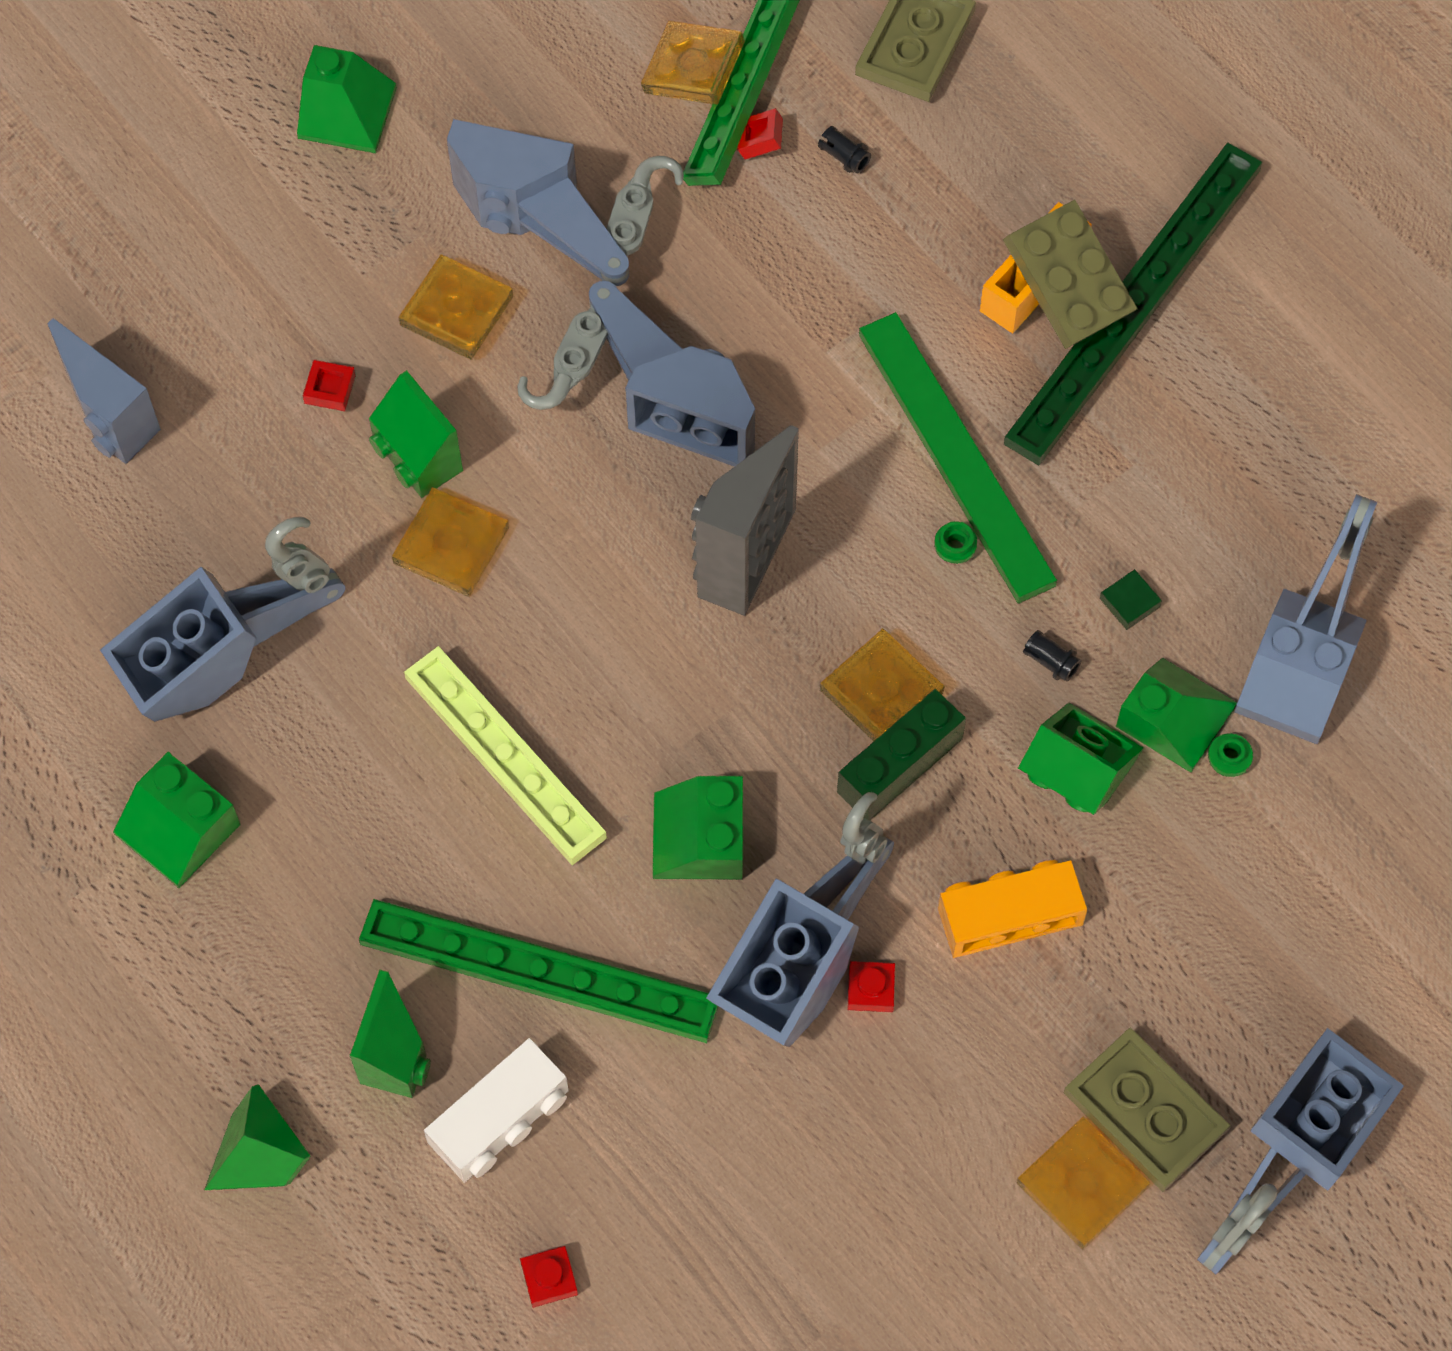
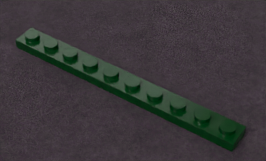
(1148, 285)

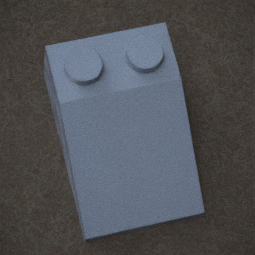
(112, 401)

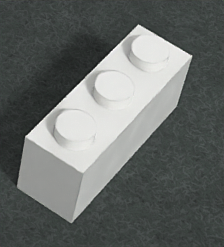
(497, 1111)

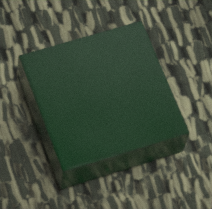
(1130, 599)

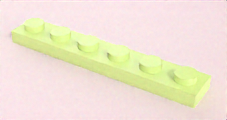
(505, 755)

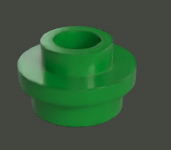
(955, 532)
(1230, 766)

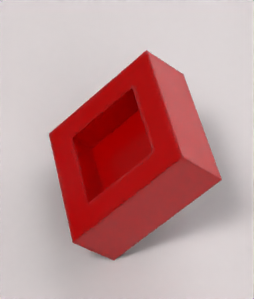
(761, 134)
(329, 385)
(871, 986)
(549, 1276)

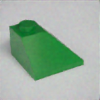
(343, 100)
(1174, 713)
(387, 1045)

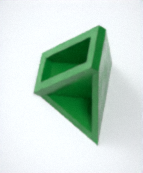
(257, 1148)

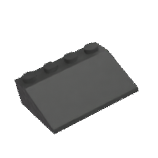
(745, 522)

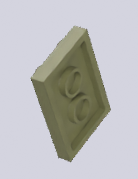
(914, 44)
(1069, 274)
(1146, 1109)

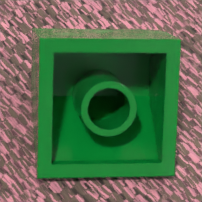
(415, 437)
(1079, 758)
(175, 820)
(699, 829)

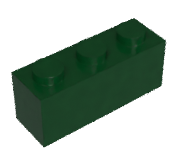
(902, 753)

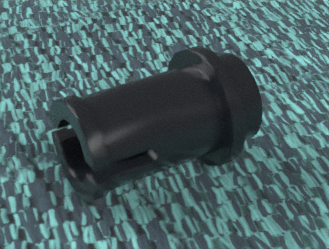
(852, 155)
(1052, 656)

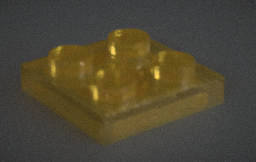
(692, 62)
(456, 306)
(450, 542)
(879, 684)
(1082, 1183)

